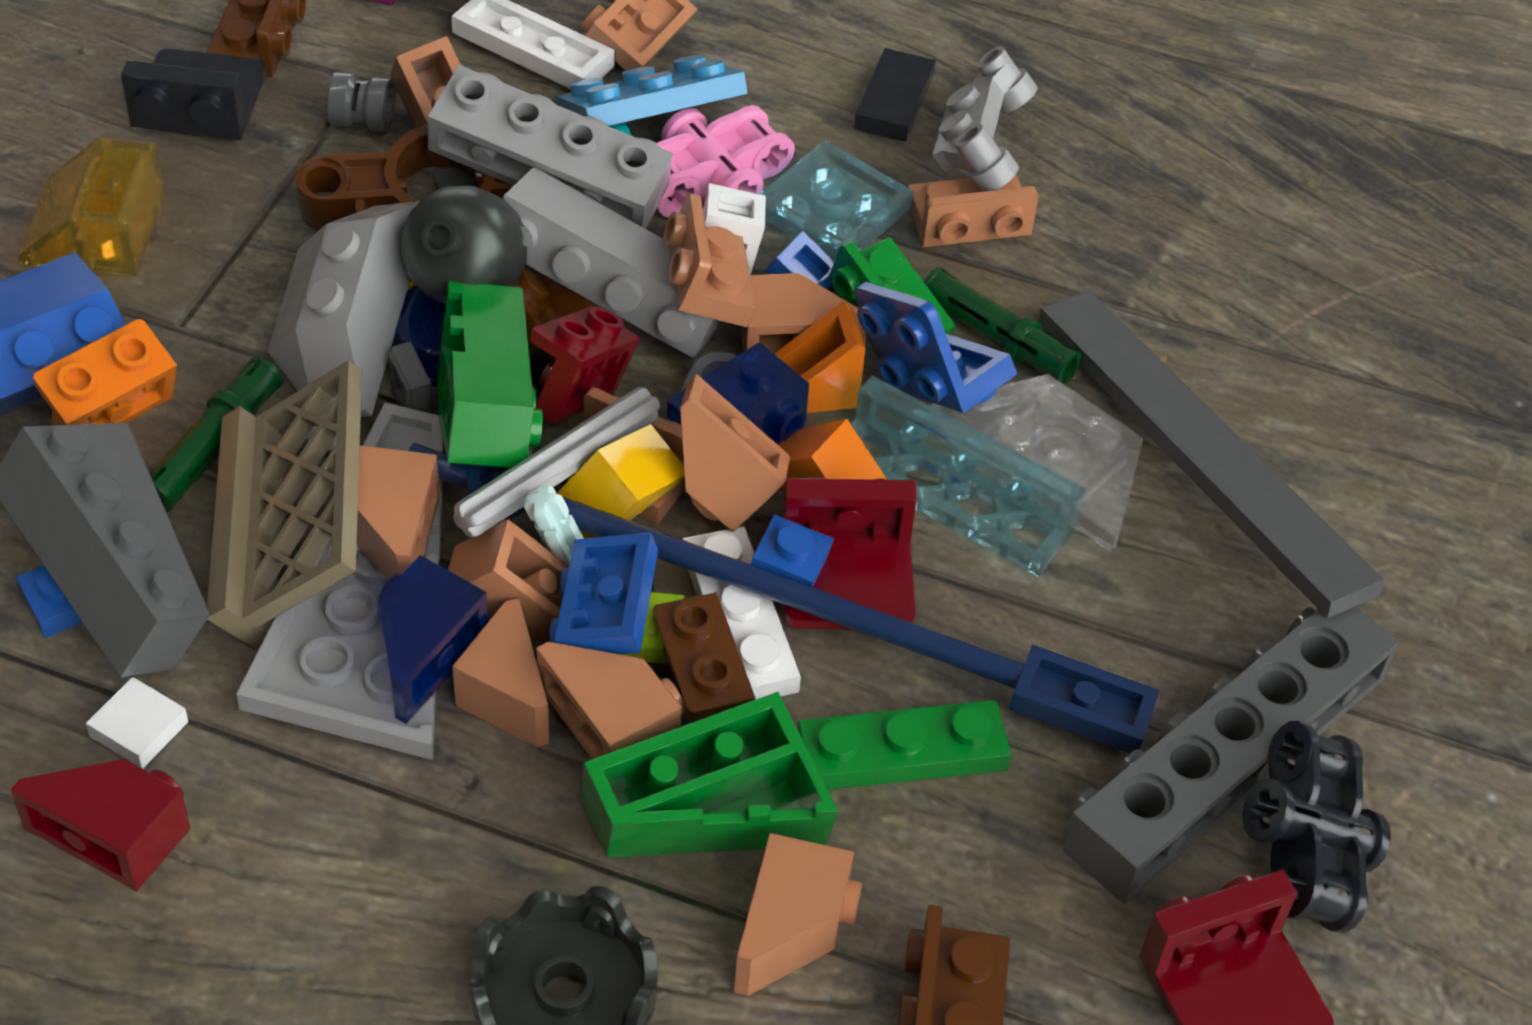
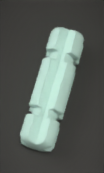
(553, 522)

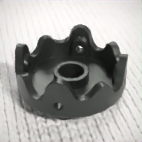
(564, 937)

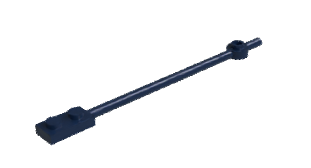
(1045, 687)

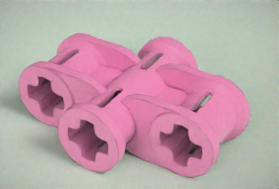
(721, 154)

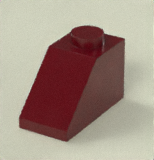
(106, 816)

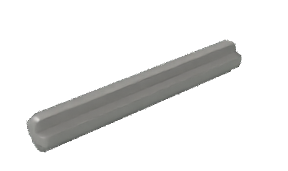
(554, 462)

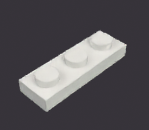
(532, 41)
(750, 619)

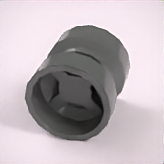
(361, 101)

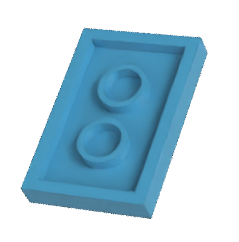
(650, 93)

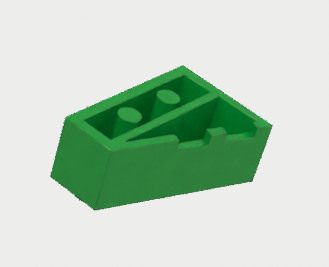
(486, 377)
(709, 787)

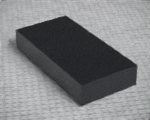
(895, 94)

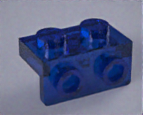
(761, 390)

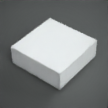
(137, 722)

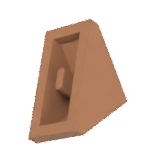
(501, 678)

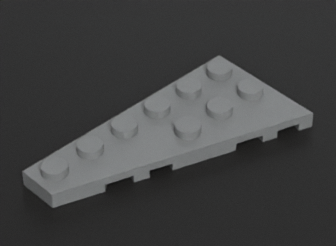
(327, 654)

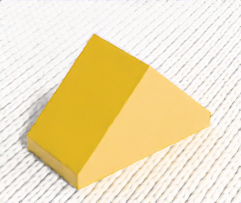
(626, 475)

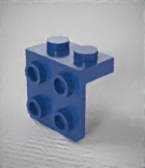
(923, 358)

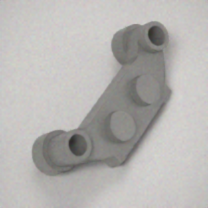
(972, 118)

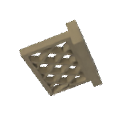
(255, 499)

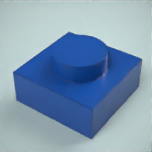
(805, 258)
(792, 551)
(47, 602)

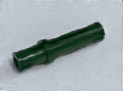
(1017, 336)
(201, 442)

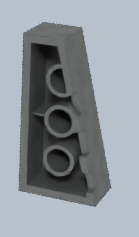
(105, 540)

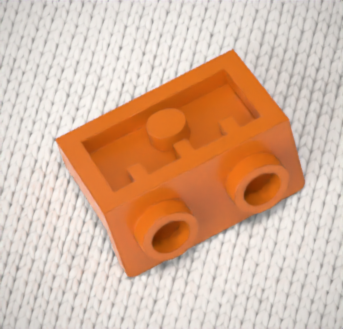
(109, 378)

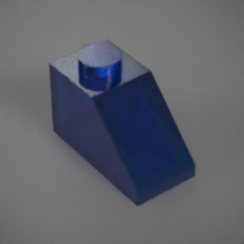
(426, 628)

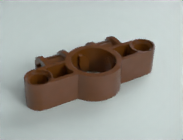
(372, 179)

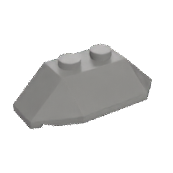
(344, 300)

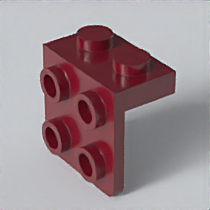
(870, 543)
(1229, 959)

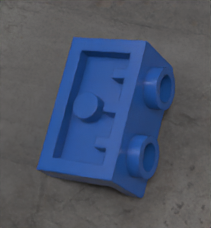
(606, 593)

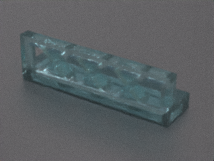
(967, 468)

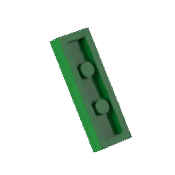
(907, 744)

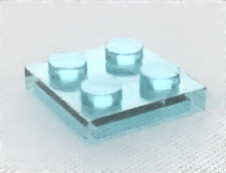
(835, 200)

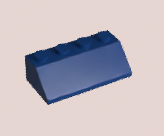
(46, 318)

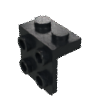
(193, 92)

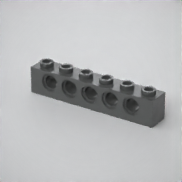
(1223, 748)

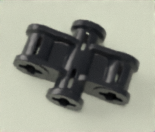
(1318, 824)

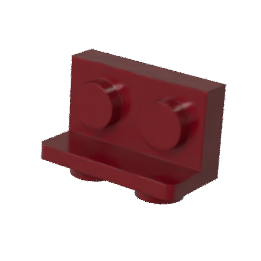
(588, 352)

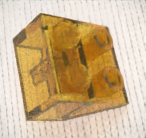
(99, 207)

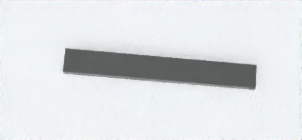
(1214, 456)

